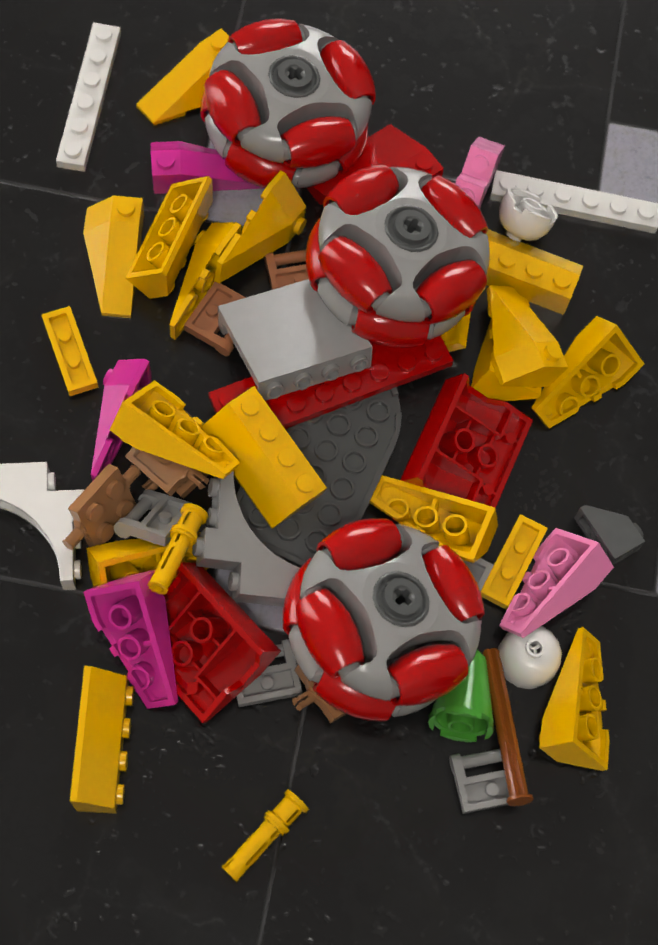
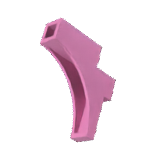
(480, 168)

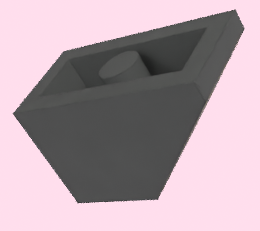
(612, 530)

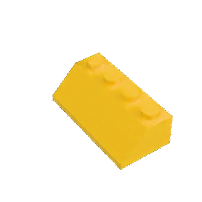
(171, 237)
(532, 272)
(271, 463)
(100, 741)

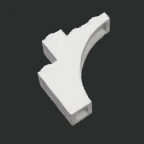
(32, 495)

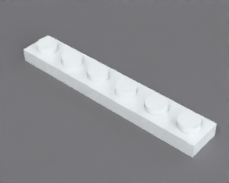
(88, 97)
(582, 202)

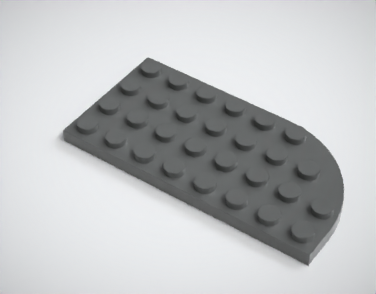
(350, 456)

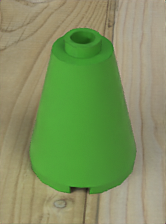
(467, 708)

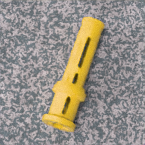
(182, 537)
(275, 823)

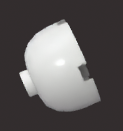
(524, 215)
(530, 668)

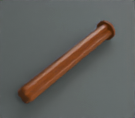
(506, 731)

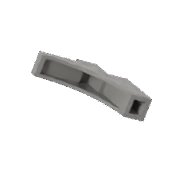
(232, 545)

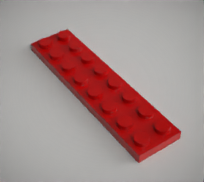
(388, 370)

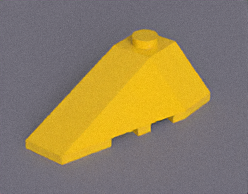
(184, 84)
(201, 271)
(523, 346)
(486, 380)
(126, 558)
(573, 717)

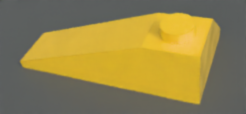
(266, 230)
(112, 242)
(596, 363)
(159, 425)
(450, 520)

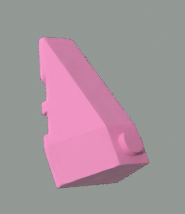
(563, 573)

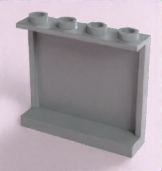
(292, 339)

